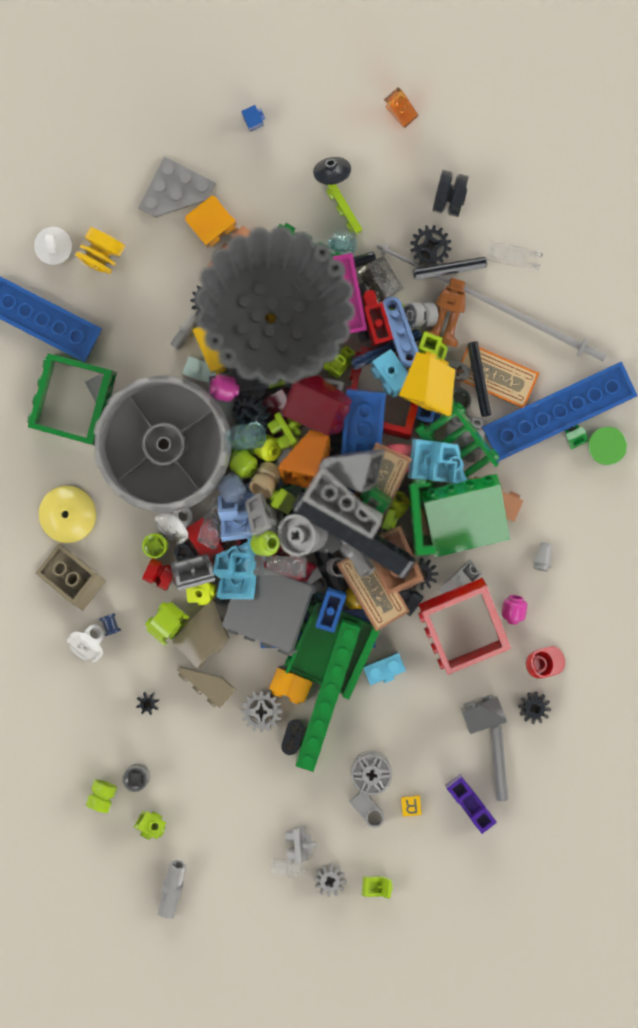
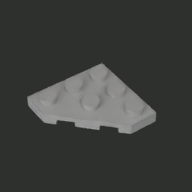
(174, 189)

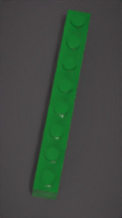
(328, 694)

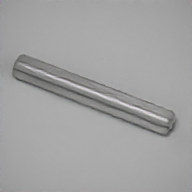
(499, 763)

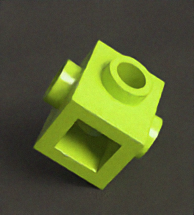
(150, 825)

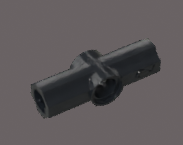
(332, 581)

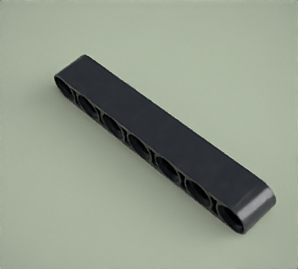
(375, 548)

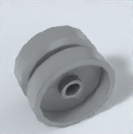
(300, 536)

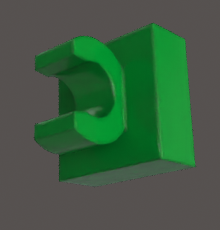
(576, 437)

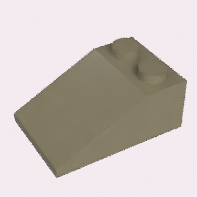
(70, 577)

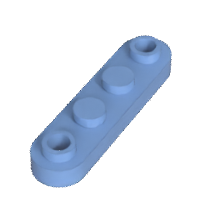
(401, 331)

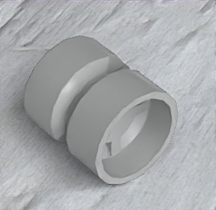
(421, 314)

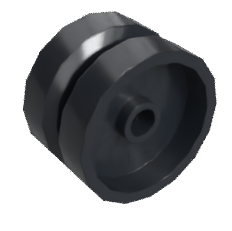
(450, 193)

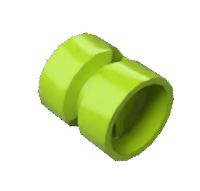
(155, 545)
(101, 796)

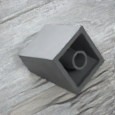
(355, 469)

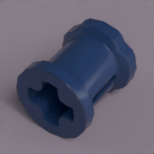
(110, 624)

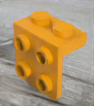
(211, 221)

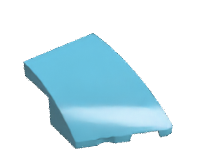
(436, 462)
(236, 572)

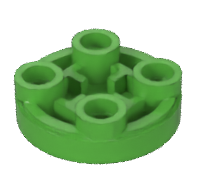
(607, 445)

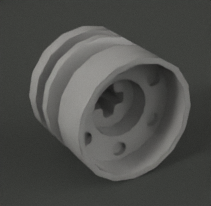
(364, 764)

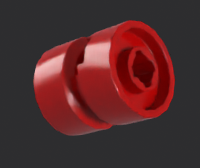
(158, 574)

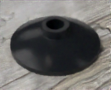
(332, 170)

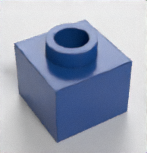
(253, 117)

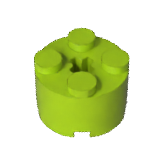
(166, 623)

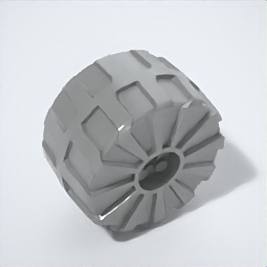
(130, 439)

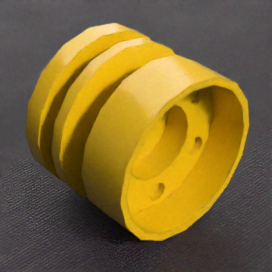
(100, 250)

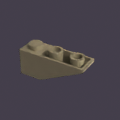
(211, 685)

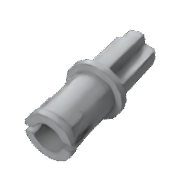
(184, 332)

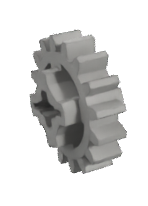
(251, 711)

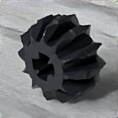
(429, 573)
(530, 713)

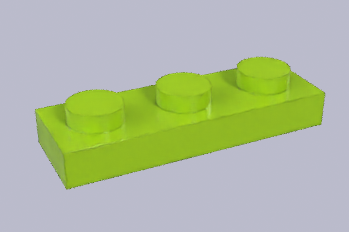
(343, 209)

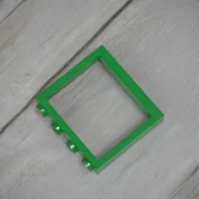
(43, 383)

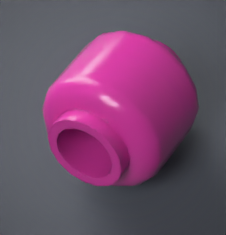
(224, 388)
(514, 609)

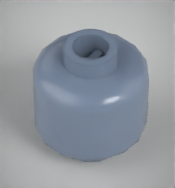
(232, 488)

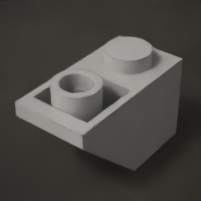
(463, 576)

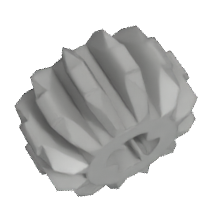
(337, 881)

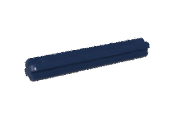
(368, 357)

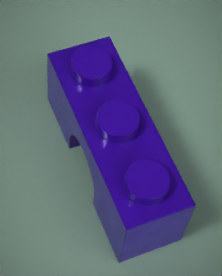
(471, 803)

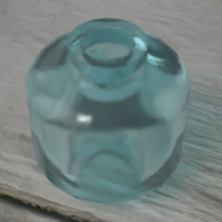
(343, 243)

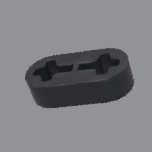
(297, 738)

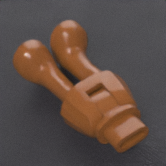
(451, 300)

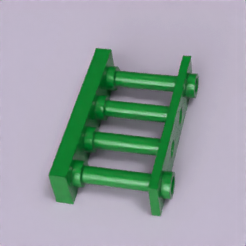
(426, 433)

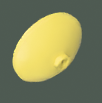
(80, 509)

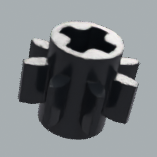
(142, 704)

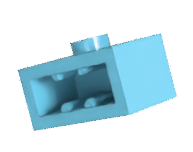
(390, 372)
(384, 669)

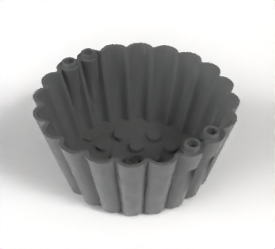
(281, 278)

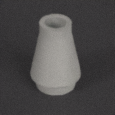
(543, 557)

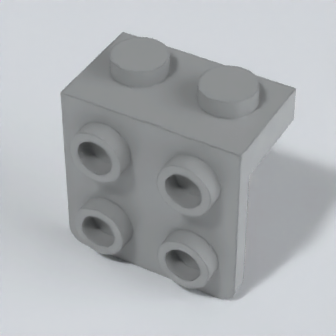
(467, 438)

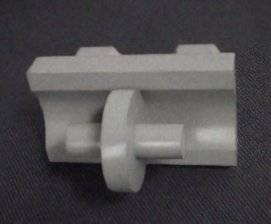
(302, 844)

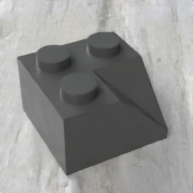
(483, 714)

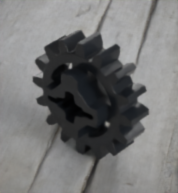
(418, 249)
(250, 410)

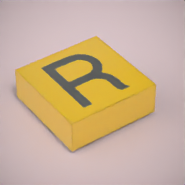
(411, 805)

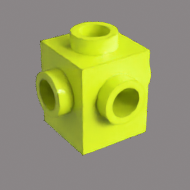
(201, 593)

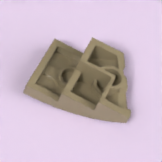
(202, 635)

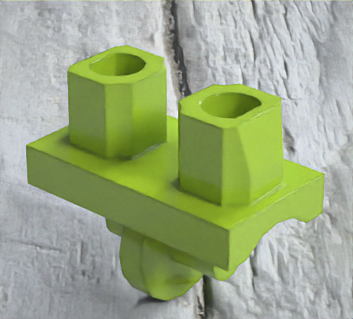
(340, 363)
(279, 424)

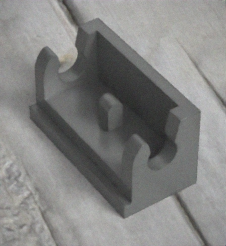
(192, 572)

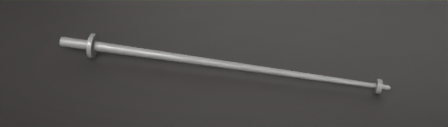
(582, 347)

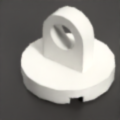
(53, 246)
(172, 526)
(85, 646)

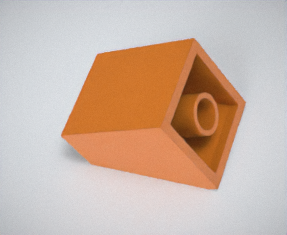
(305, 458)

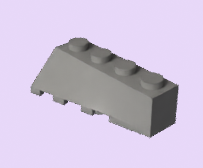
(334, 499)

